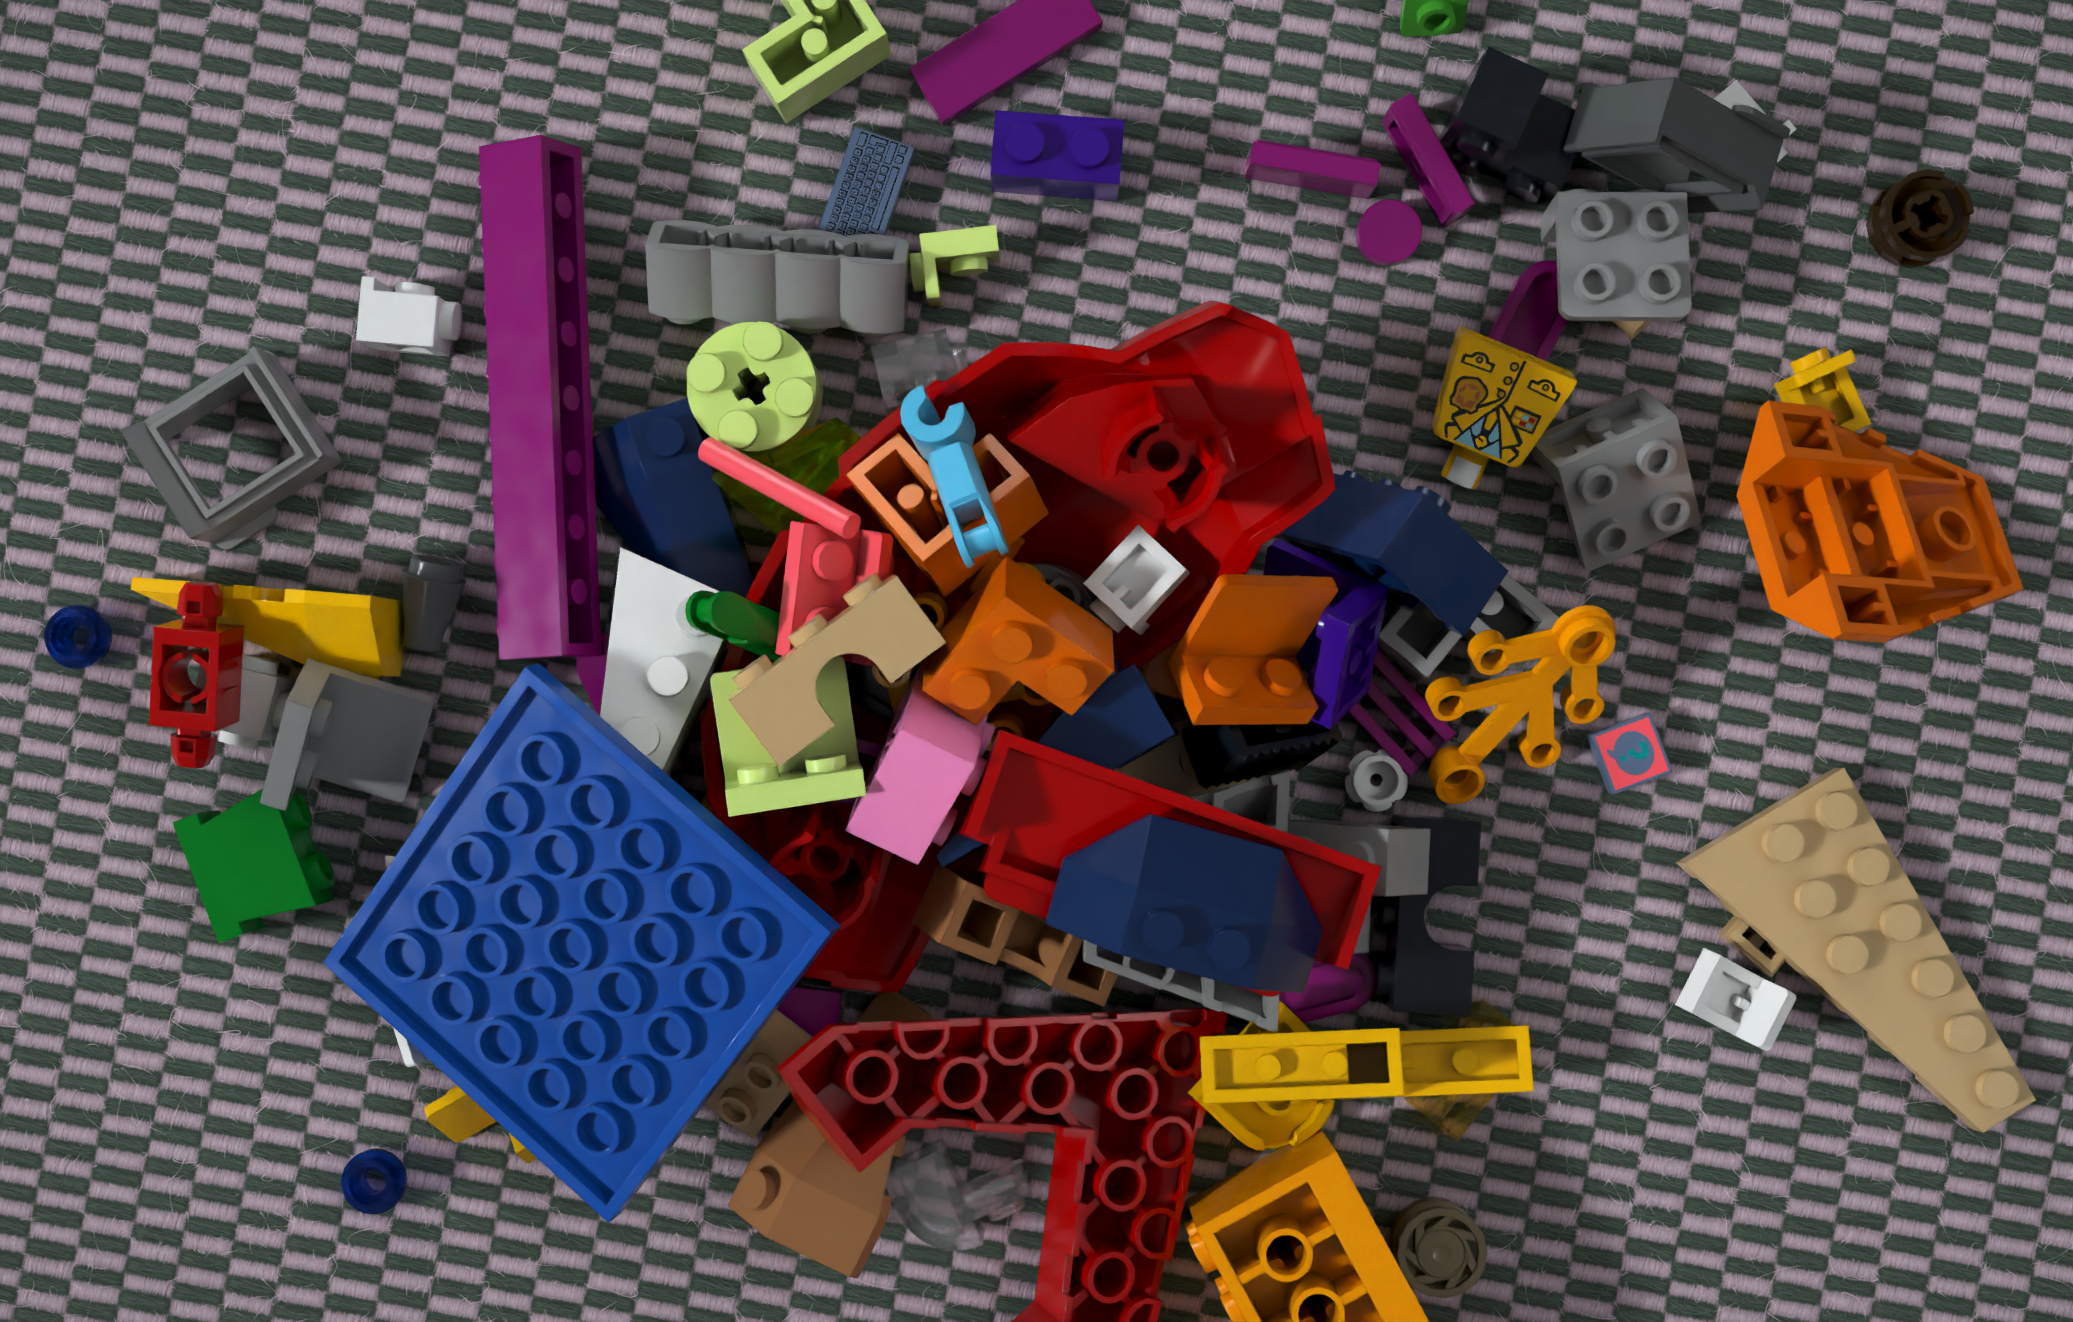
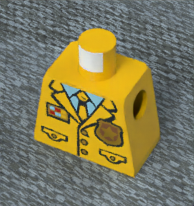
(1494, 404)

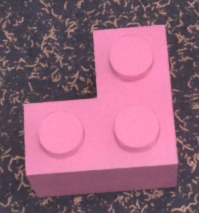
(919, 774)

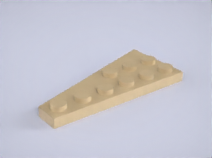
(1848, 921)

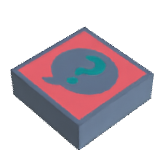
(1629, 753)

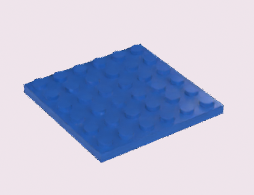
(578, 942)

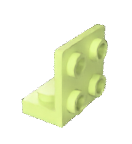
(817, 774)

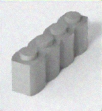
(777, 276)

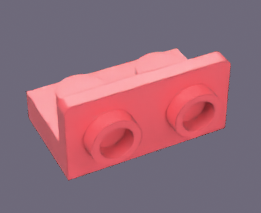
(822, 570)

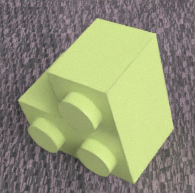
(816, 52)

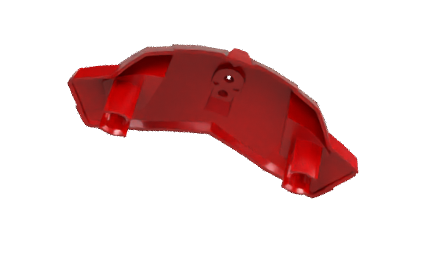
(1176, 431)

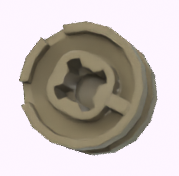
(1438, 1247)

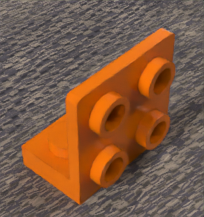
(1243, 650)

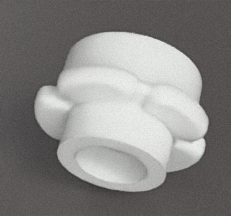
(1373, 797)

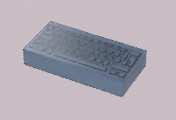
(867, 185)

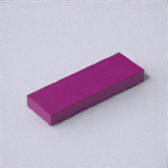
(1001, 53)

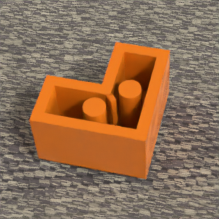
(906, 503)
(1016, 633)

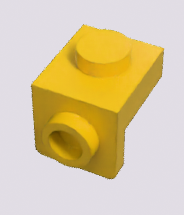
(1827, 384)

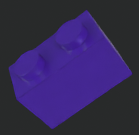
(1056, 155)

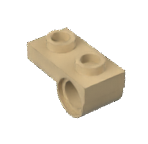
(754, 1085)

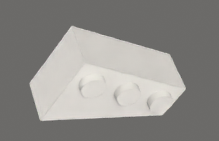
(656, 660)

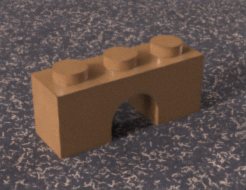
(967, 920)

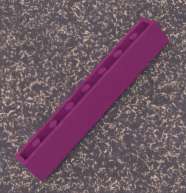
(539, 399)

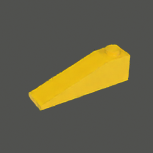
(328, 627)

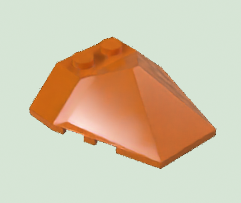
(1864, 533)

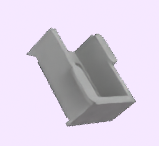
(252, 506)

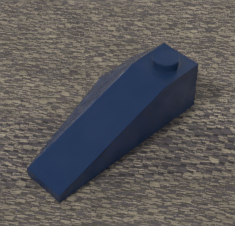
(667, 501)
(1109, 729)

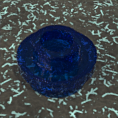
(60, 631)
(355, 1184)

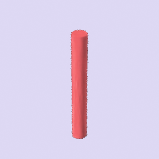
(779, 488)

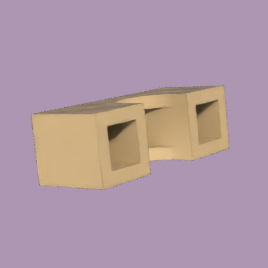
(781, 696)

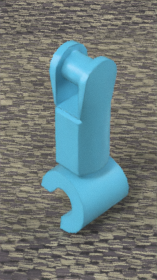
(955, 472)

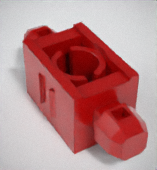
(170, 684)

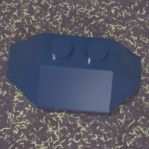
(1190, 904)

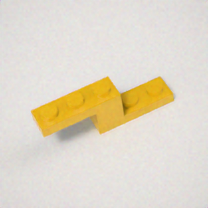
(1365, 1064)

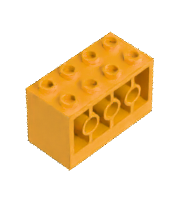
(1327, 1251)

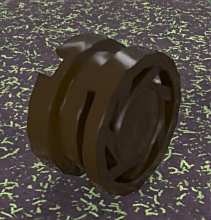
(1919, 219)

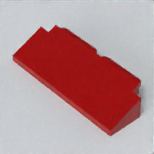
(1048, 803)

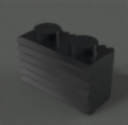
(1250, 751)

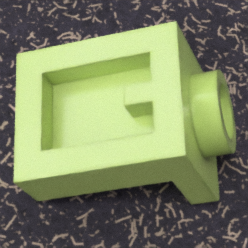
(962, 250)

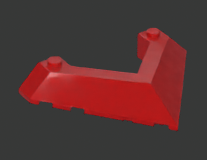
(1096, 1079)

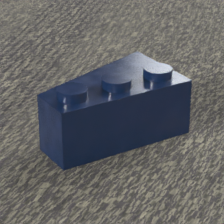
(1403, 544)

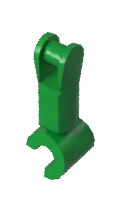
(735, 620)

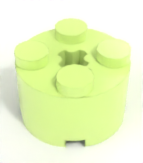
(733, 359)

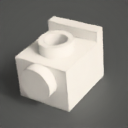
(406, 319)

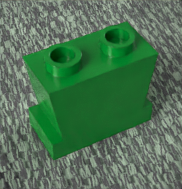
(254, 863)

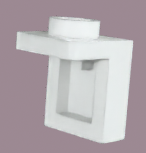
(1736, 1000)

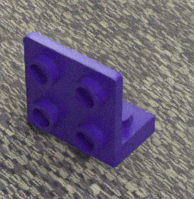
(1346, 637)

